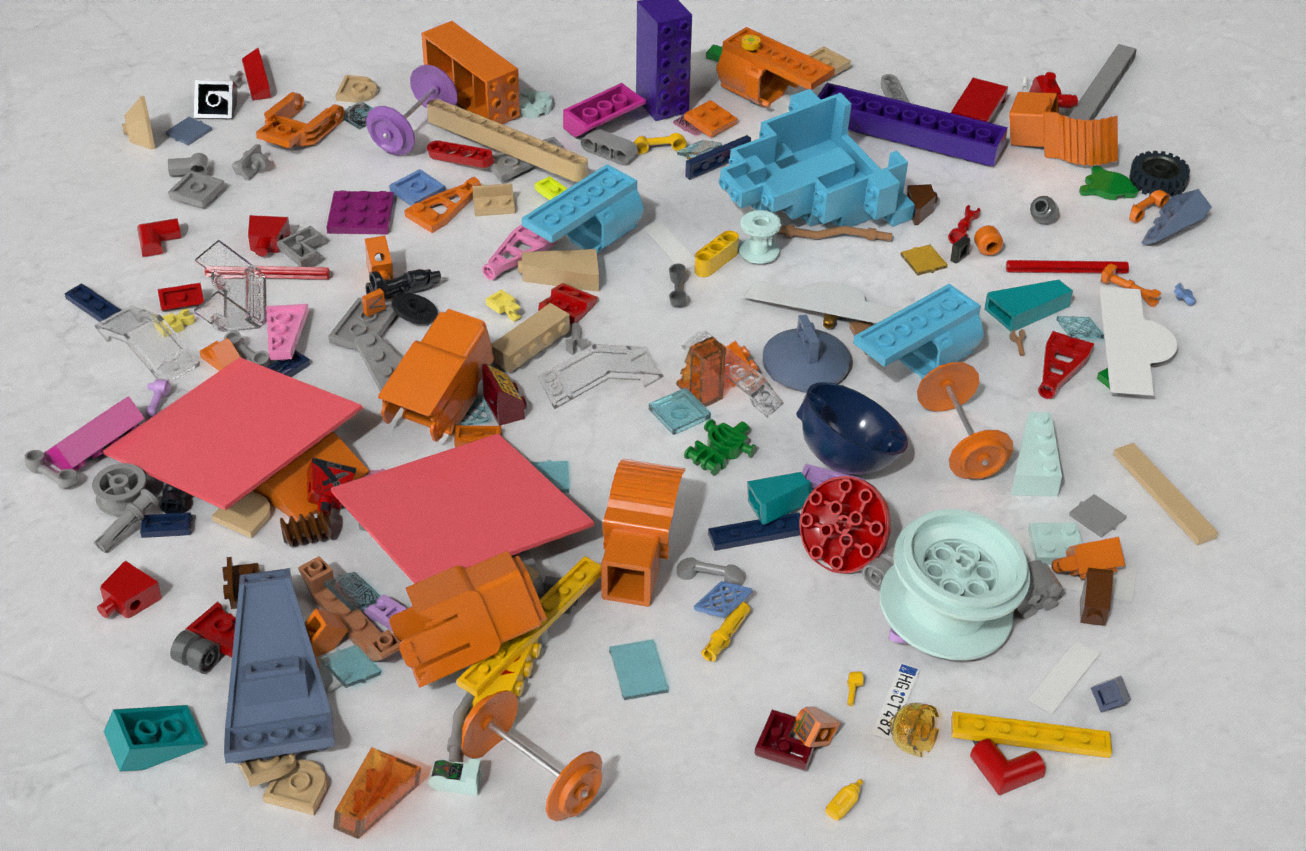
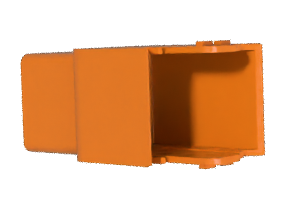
(439, 374)
(465, 616)

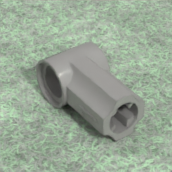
(182, 166)

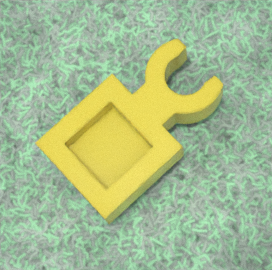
(178, 321)

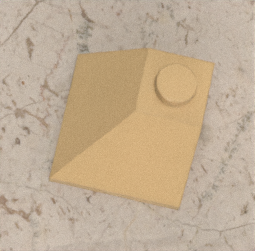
(138, 125)

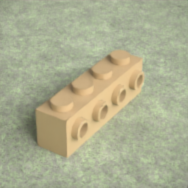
(530, 337)

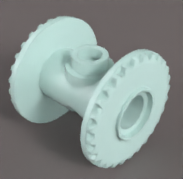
(762, 228)

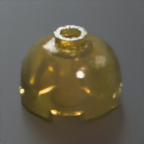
(914, 728)

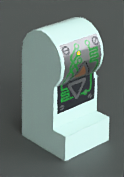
(456, 776)

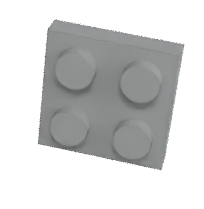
(196, 189)

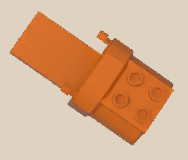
(768, 71)

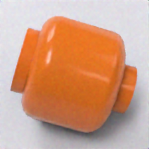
(988, 240)

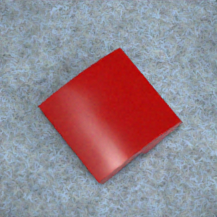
(571, 300)

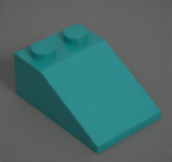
(151, 735)

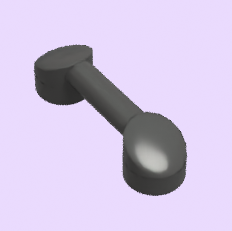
(678, 277)

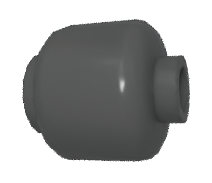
(1044, 209)

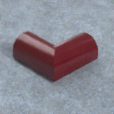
(777, 744)

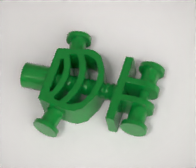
(723, 443)

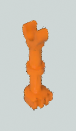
(1108, 276)

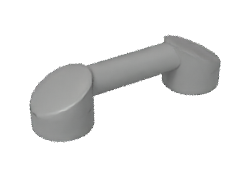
(261, 357)
(36, 463)
(687, 570)

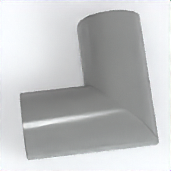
(299, 246)

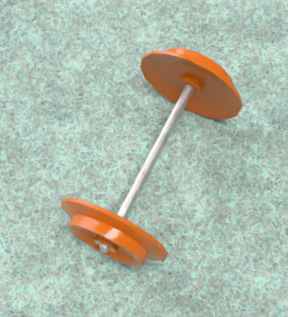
(980, 452)
(575, 785)

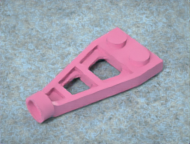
(498, 264)

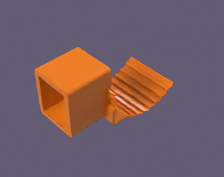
(1038, 124)
(637, 529)

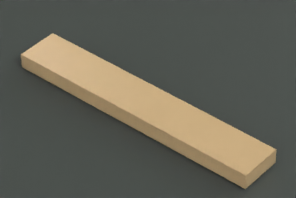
(1165, 494)

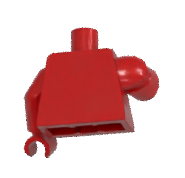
(1048, 84)

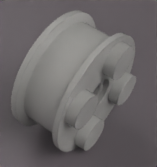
(117, 487)

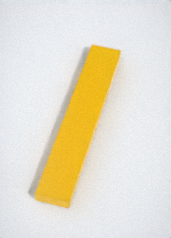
(1031, 734)

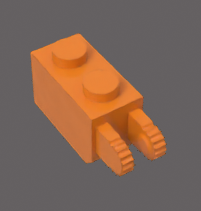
(1097, 554)

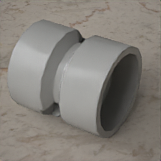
(877, 568)

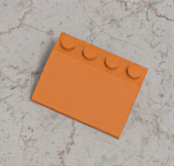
(288, 486)

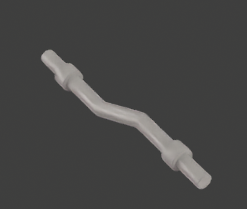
(454, 742)

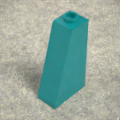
(1027, 303)

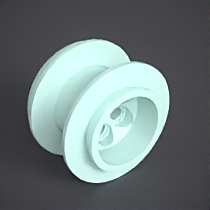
(954, 584)

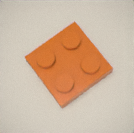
(710, 118)

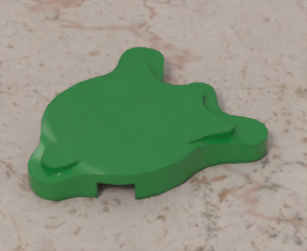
(1107, 185)

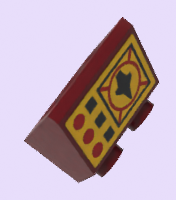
(502, 396)

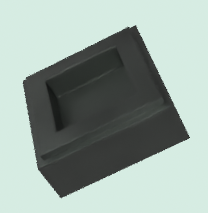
(960, 249)

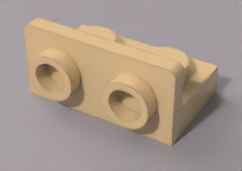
(493, 199)

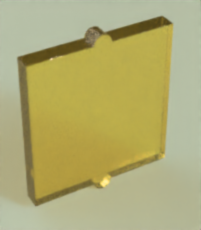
(923, 259)

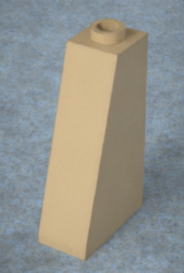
(569, 267)

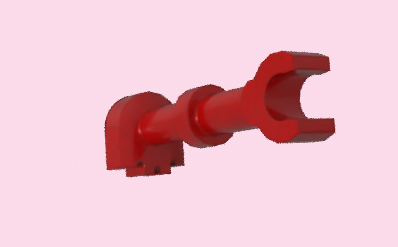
(963, 225)

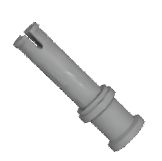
(133, 513)

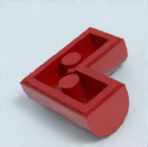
(154, 232)
(1006, 774)

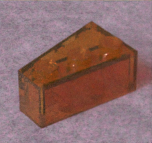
(704, 371)
(374, 792)

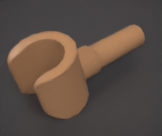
(1018, 340)

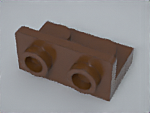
(232, 575)

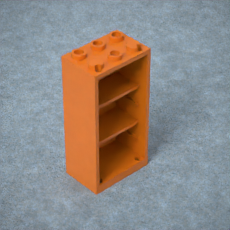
(482, 77)

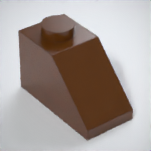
(924, 201)
(1096, 596)

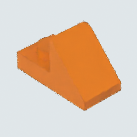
(219, 354)

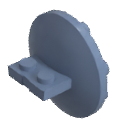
(805, 356)

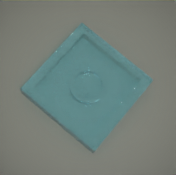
(679, 411)

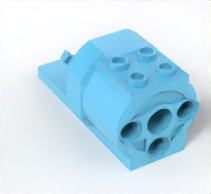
(590, 211)
(926, 333)

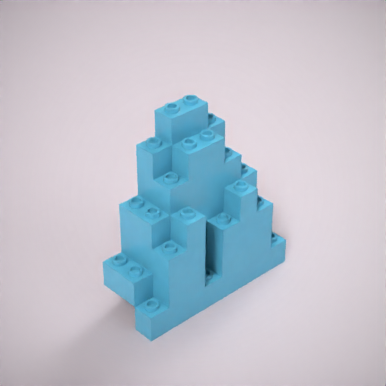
(816, 169)

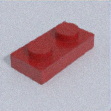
(180, 296)

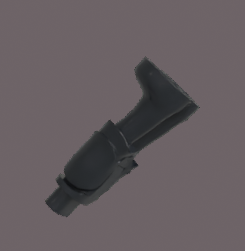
(408, 283)

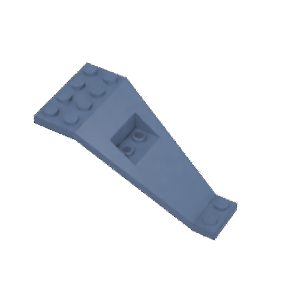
(274, 679)

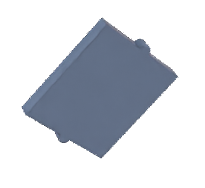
(188, 131)

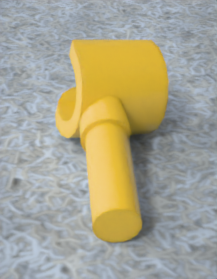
(855, 680)

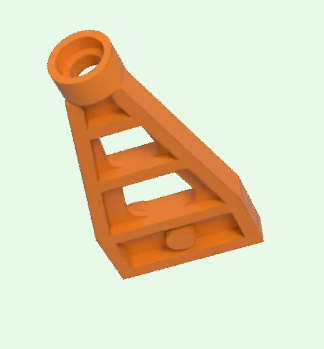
(432, 220)

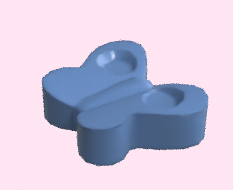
(1183, 293)

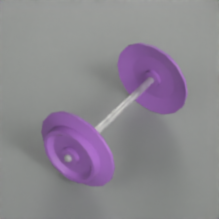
(391, 128)

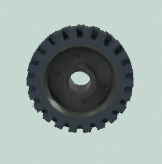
(1159, 172)

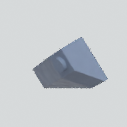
(1178, 214)

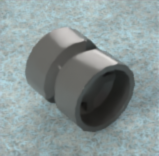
(195, 651)

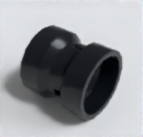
(172, 499)

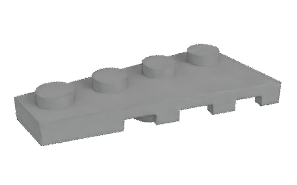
(509, 166)

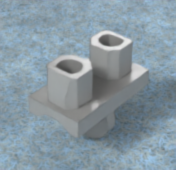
(250, 162)

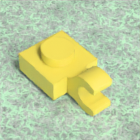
(504, 302)

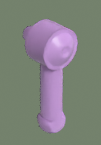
(160, 388)

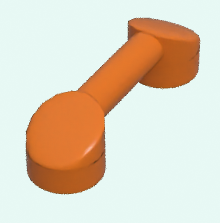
(1157, 198)

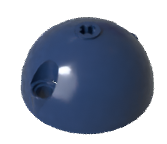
(849, 430)

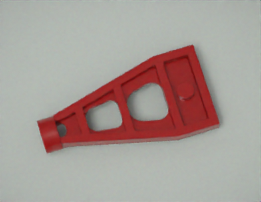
(1064, 345)

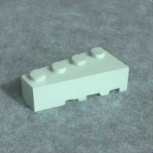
(1038, 462)

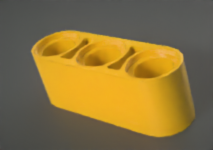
(716, 253)

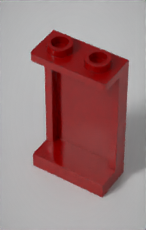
(980, 100)

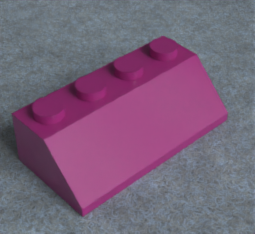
(600, 109)
(94, 436)

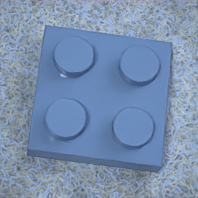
(416, 187)

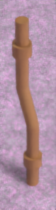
(870, 233)

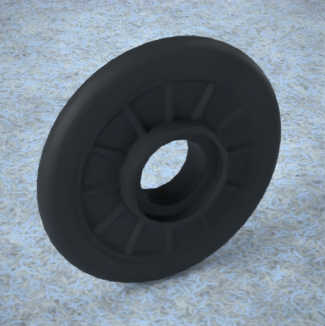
(424, 311)

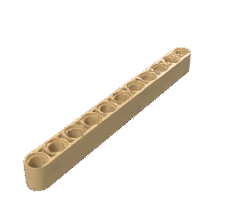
(507, 140)

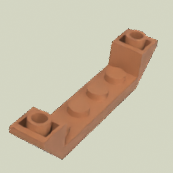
(361, 630)

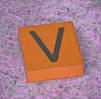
(373, 302)

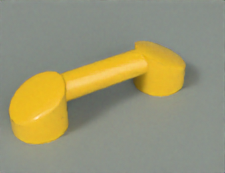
(675, 139)

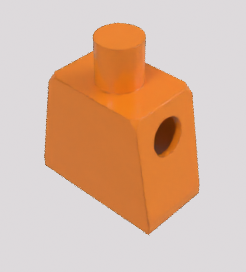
(376, 246)

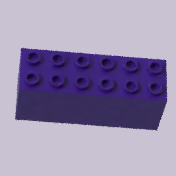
(663, 57)

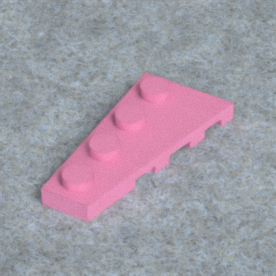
(284, 329)

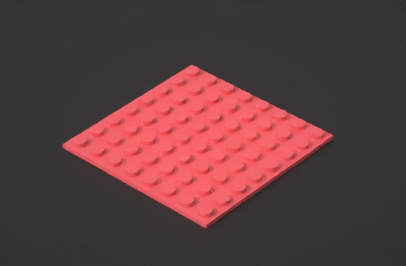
(233, 432)
(460, 508)

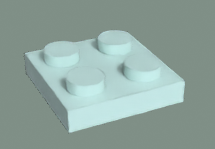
(1053, 539)

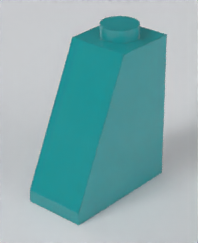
(777, 495)

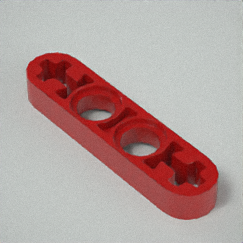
(480, 156)

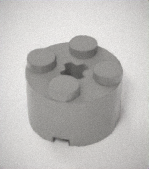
(1042, 590)

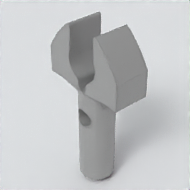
(576, 339)

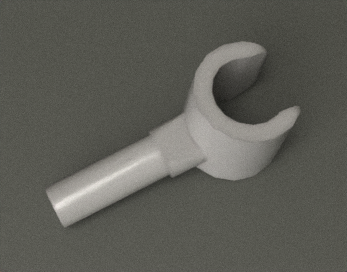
(237, 79)

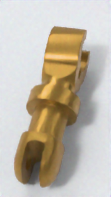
(828, 321)

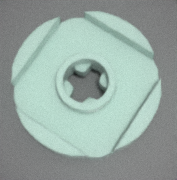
(534, 103)

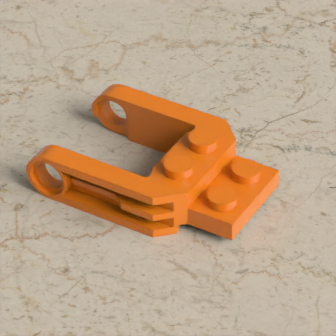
(287, 132)

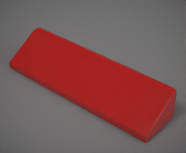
(256, 75)

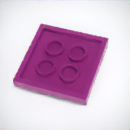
(360, 212)

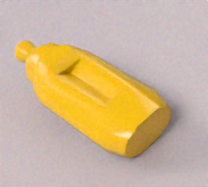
(844, 800)

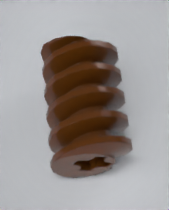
(306, 528)

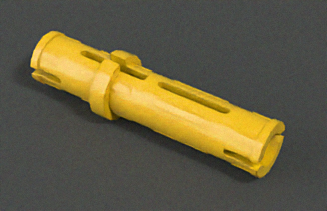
(721, 638)

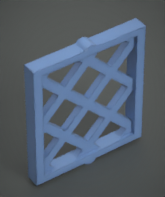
(700, 606)

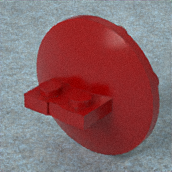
(845, 524)

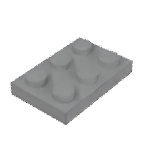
(357, 323)

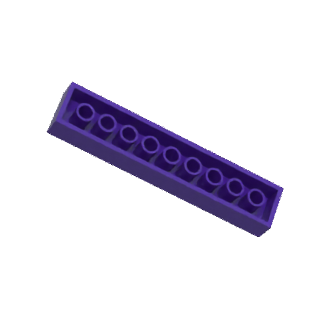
(921, 126)

